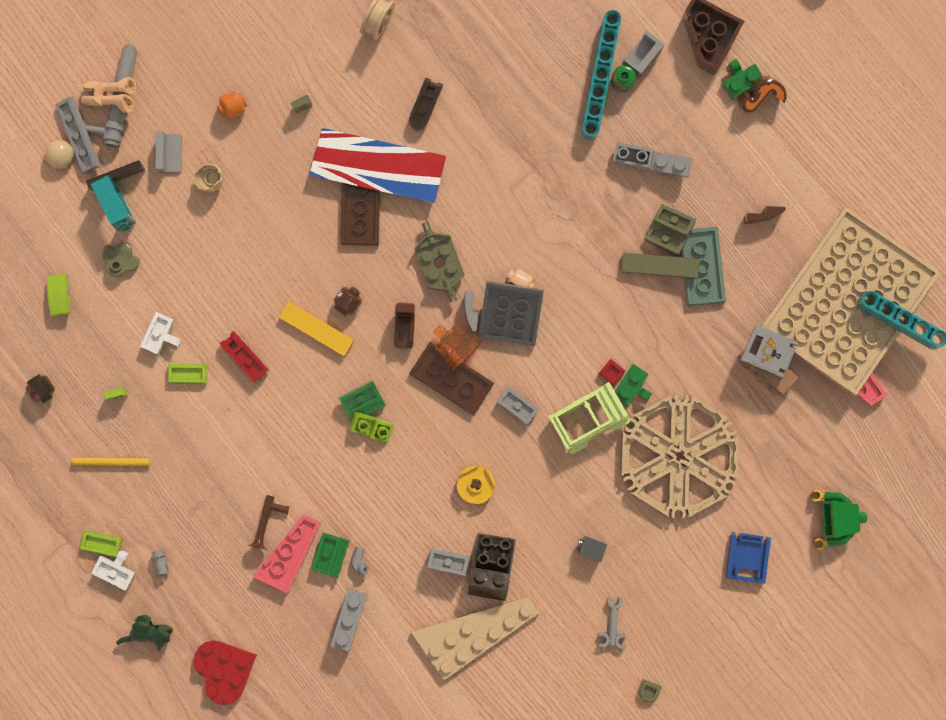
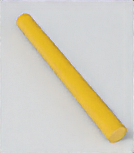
(112, 461)

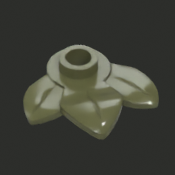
(122, 256)

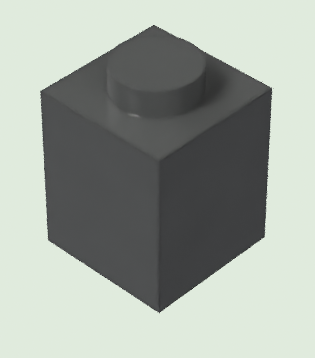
(591, 548)

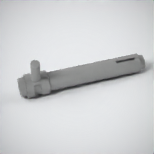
(115, 125)

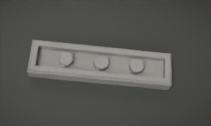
(77, 135)

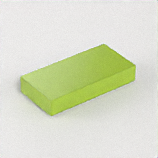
(187, 374)
(100, 543)

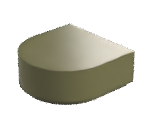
(649, 691)

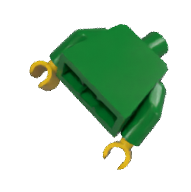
(839, 517)

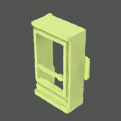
(612, 406)

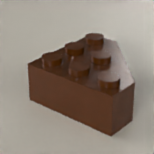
(710, 33)

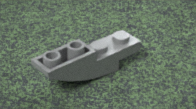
(652, 161)

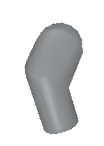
(358, 563)

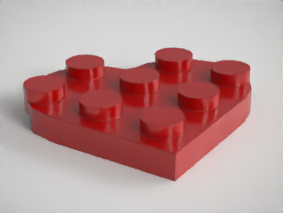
(224, 669)

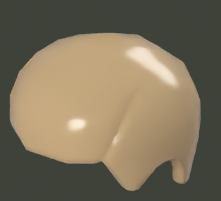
(59, 154)
(208, 178)

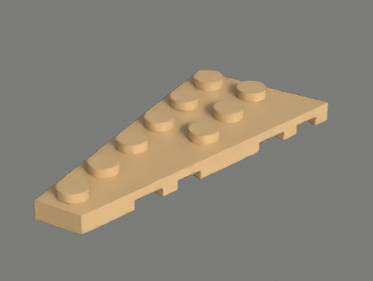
(462, 639)

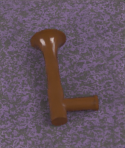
(268, 506)

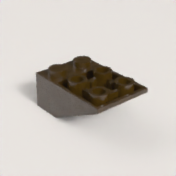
(491, 567)

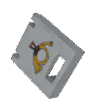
(772, 353)

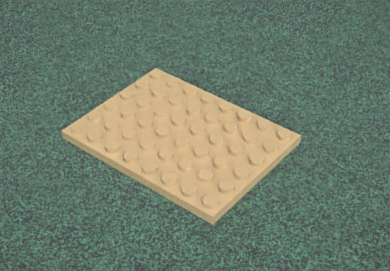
(823, 298)

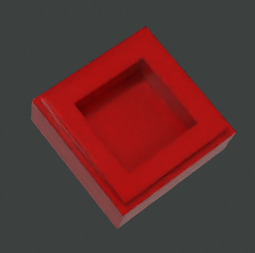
(611, 372)

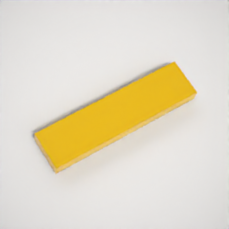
(316, 328)

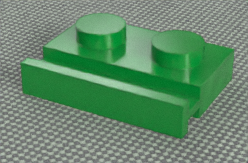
(362, 400)
(330, 555)

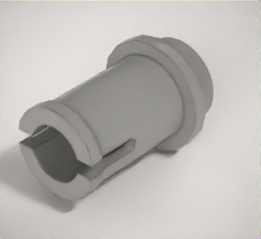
(160, 562)

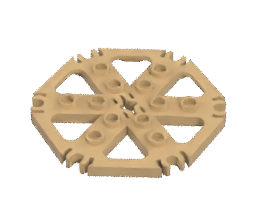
(680, 437)

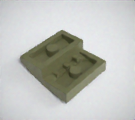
(670, 230)

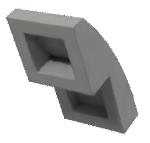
(472, 317)

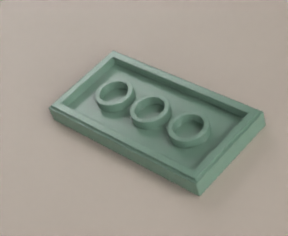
(709, 286)

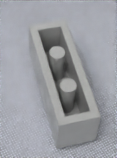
(349, 619)

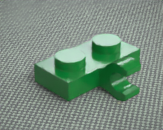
(741, 80)
(631, 385)

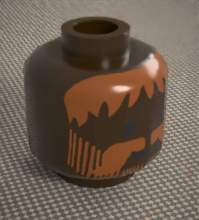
(40, 388)

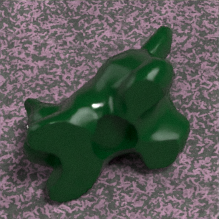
(144, 630)

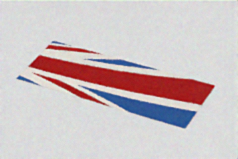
(378, 165)

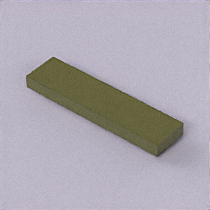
(660, 265)

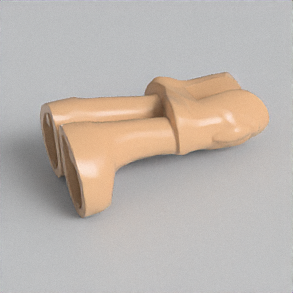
(122, 101)

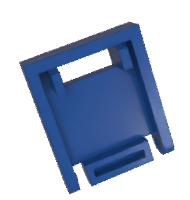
(748, 554)

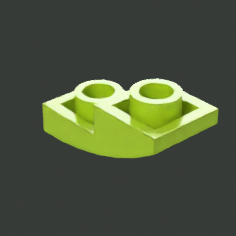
(58, 295)
(371, 426)

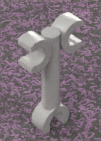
(612, 639)

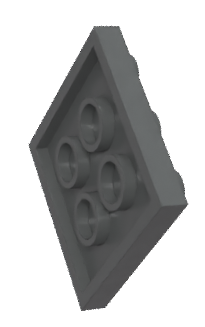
(510, 313)

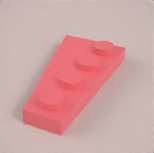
(287, 558)

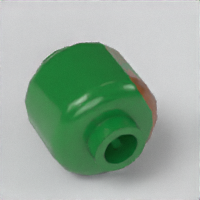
(620, 84)

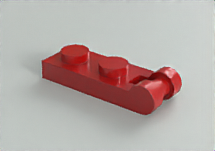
(244, 357)

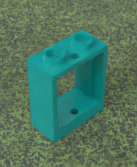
(113, 203)

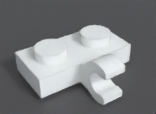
(159, 333)
(114, 571)

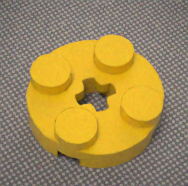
(479, 474)

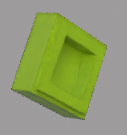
(115, 393)

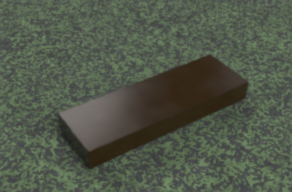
(119, 173)

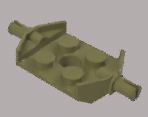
(439, 246)

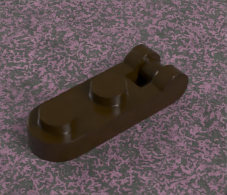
(425, 104)

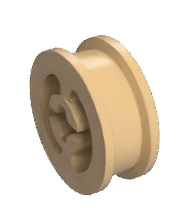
(377, 18)

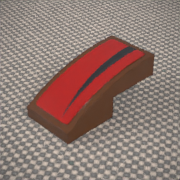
(769, 213)

